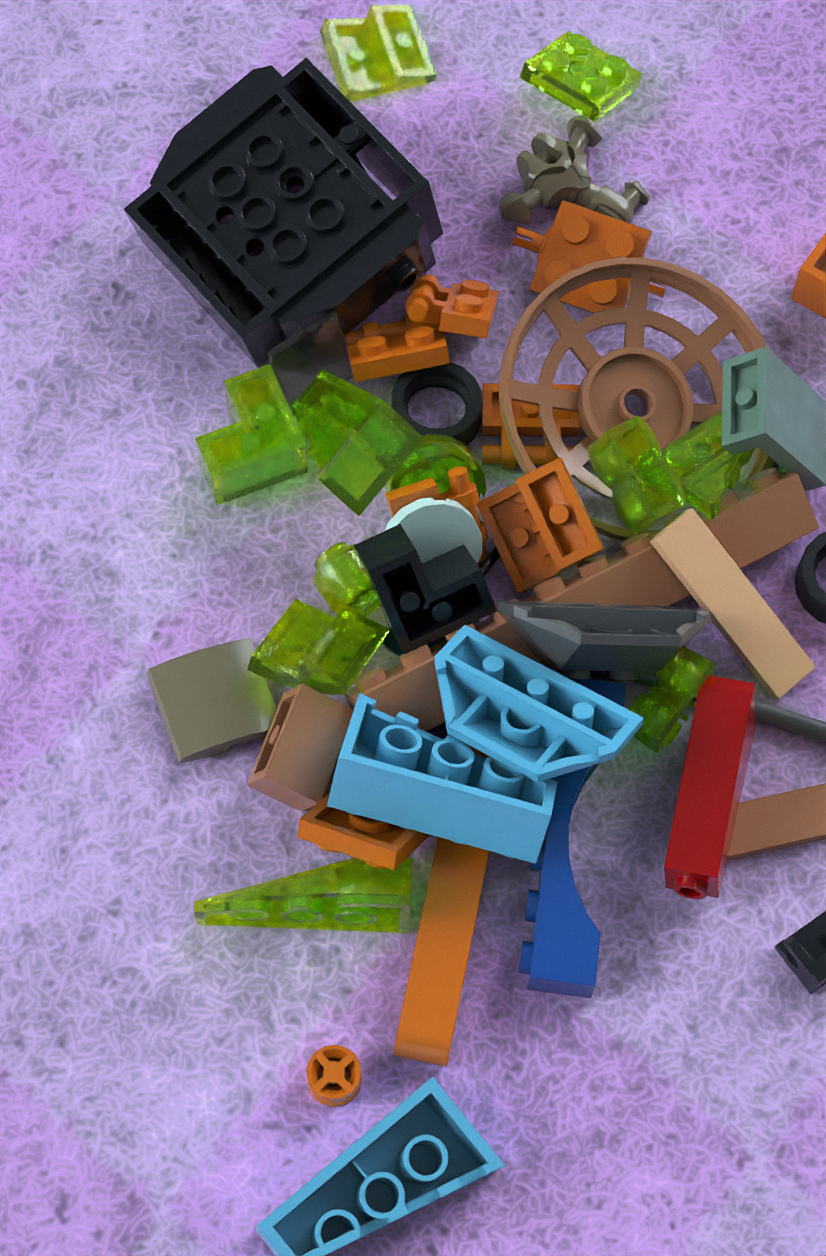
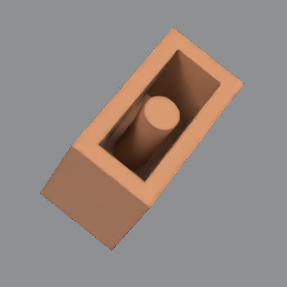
(301, 748)

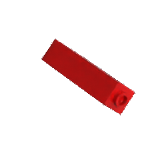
(710, 787)

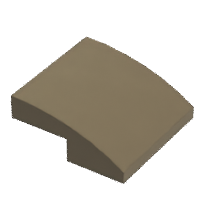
(212, 700)

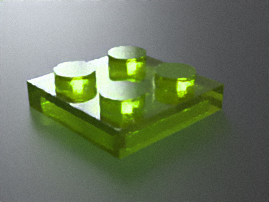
(581, 75)

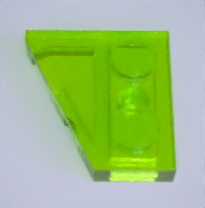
(705, 465)

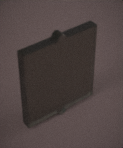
(307, 353)

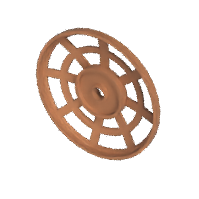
(624, 370)

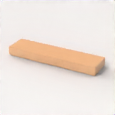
(733, 603)

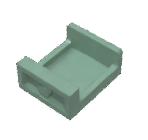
(774, 411)

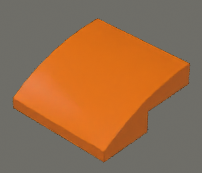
(540, 526)

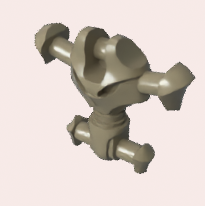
(561, 173)

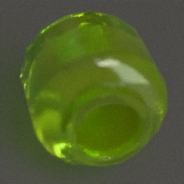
(343, 580)

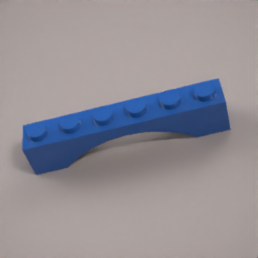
(564, 936)

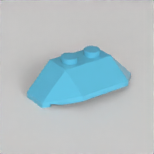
(525, 710)

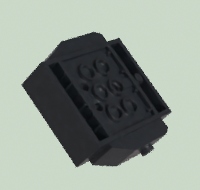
(324, 248)

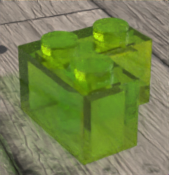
(260, 445)

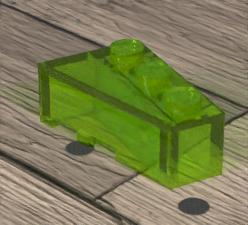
(353, 438)

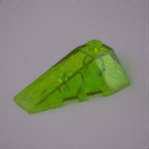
(329, 897)

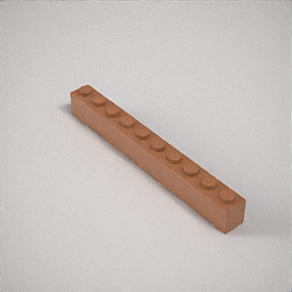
(748, 527)

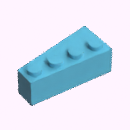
(437, 786)
(389, 1172)

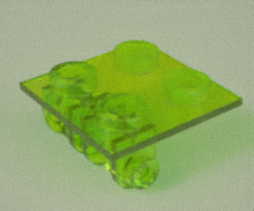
(669, 698)

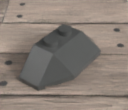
(603, 636)

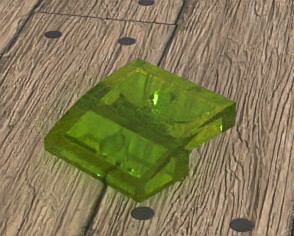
(378, 52)
(317, 649)

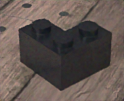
(426, 597)

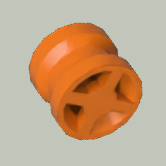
(334, 1061)

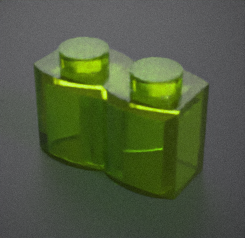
(641, 483)

